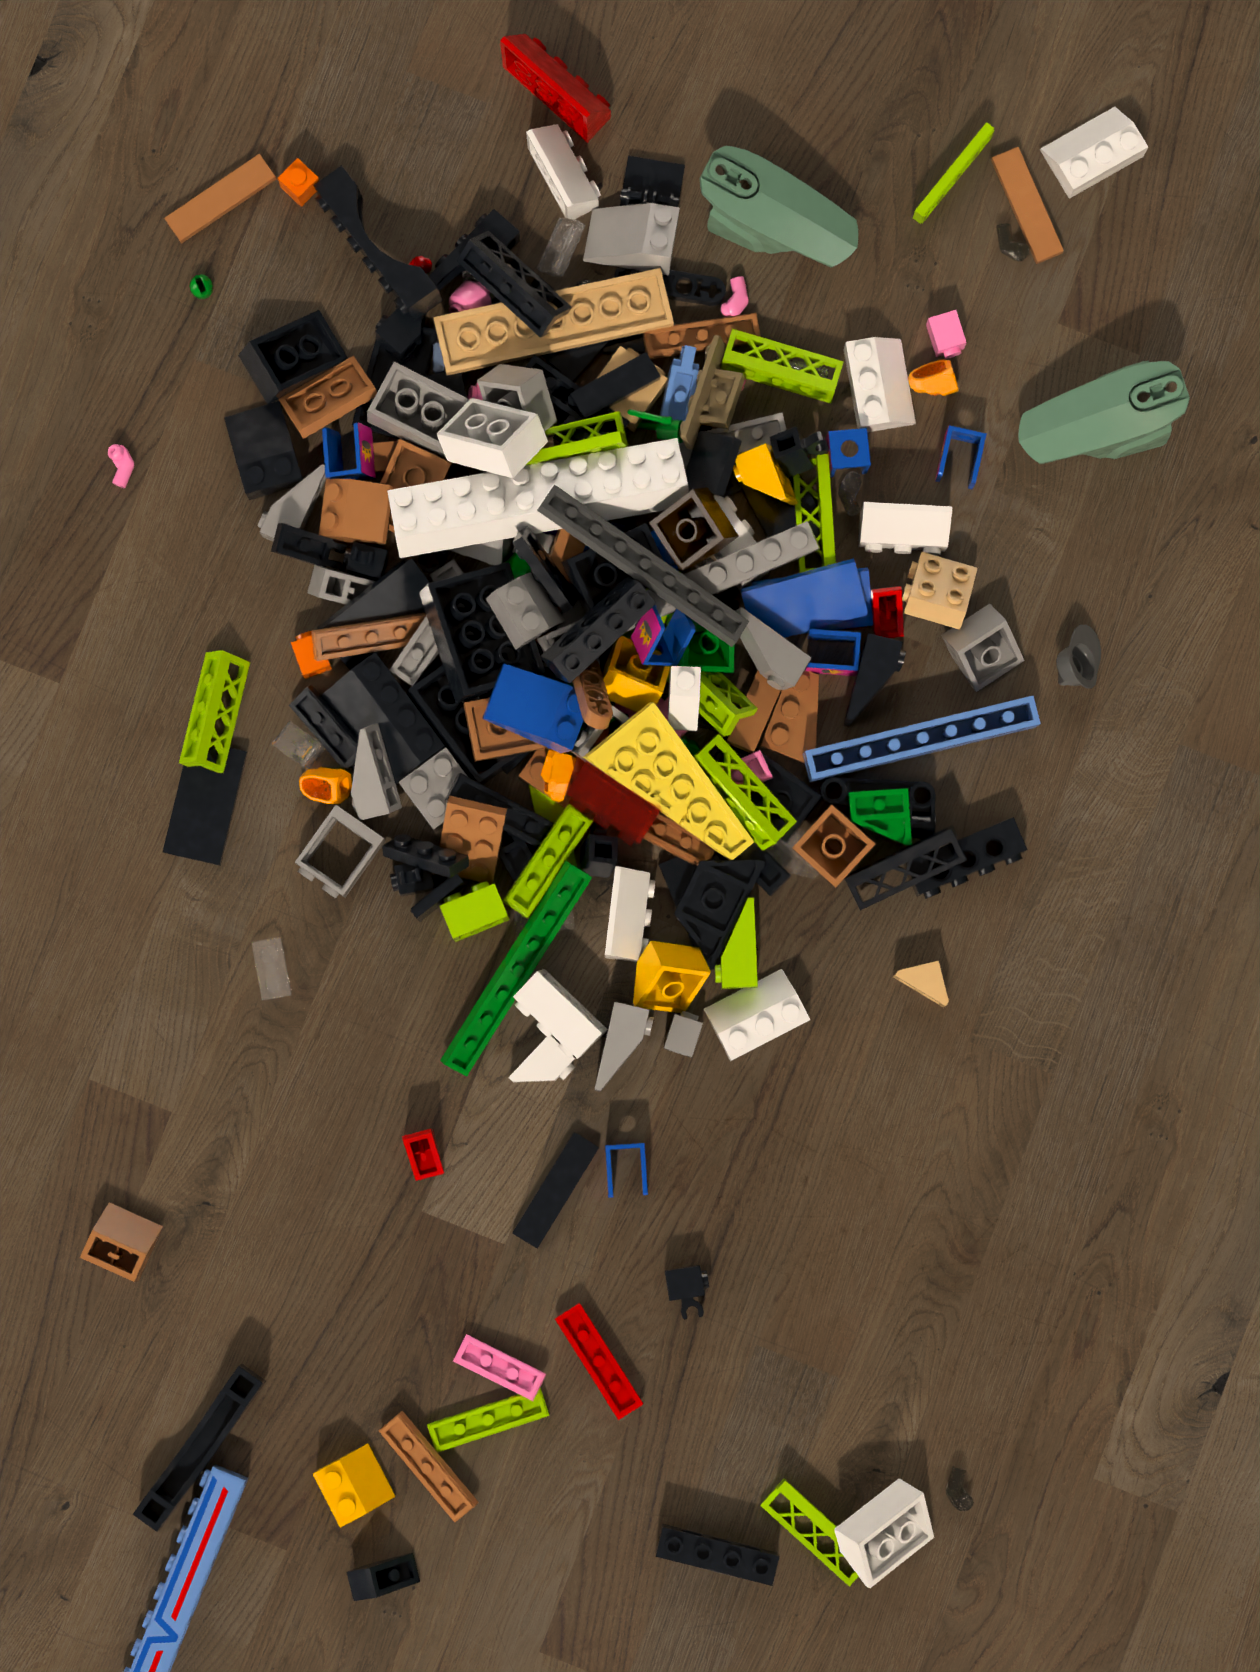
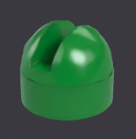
(194, 288)

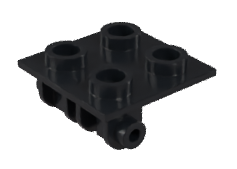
(651, 182)

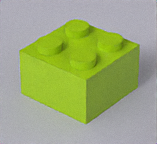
(474, 911)

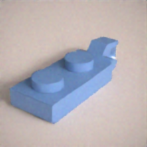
(680, 384)

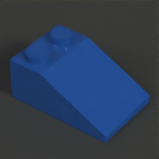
(535, 708)

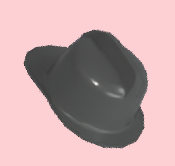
(1081, 659)

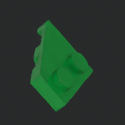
(883, 812)

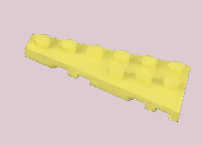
(661, 770)

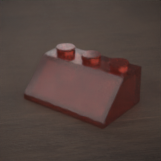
(612, 804)

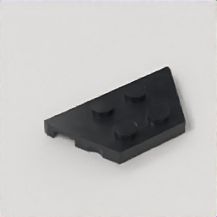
(716, 900)

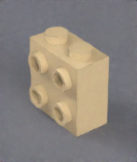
(641, 400)
(939, 590)

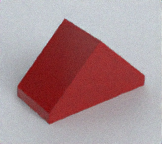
(887, 612)
(423, 1154)

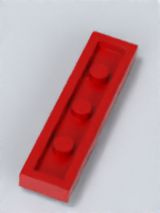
(599, 1361)

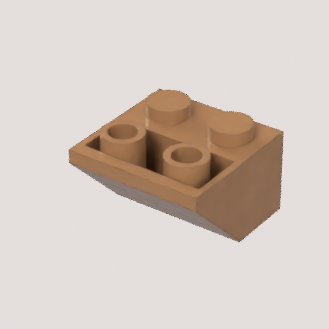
(122, 1242)

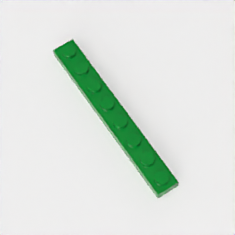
(516, 968)

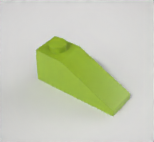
(739, 958)

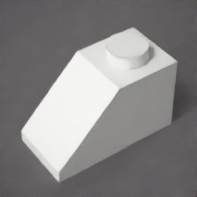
(684, 697)
(544, 1064)

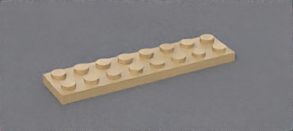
(598, 314)

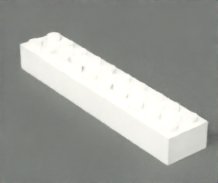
(498, 507)

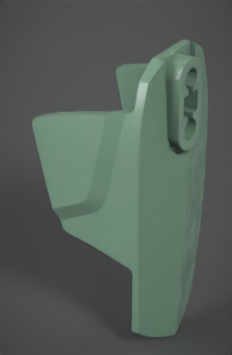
(775, 211)
(1106, 415)

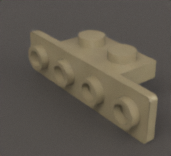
(714, 396)

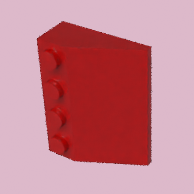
(554, 85)

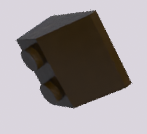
(693, 528)

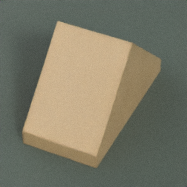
(926, 980)

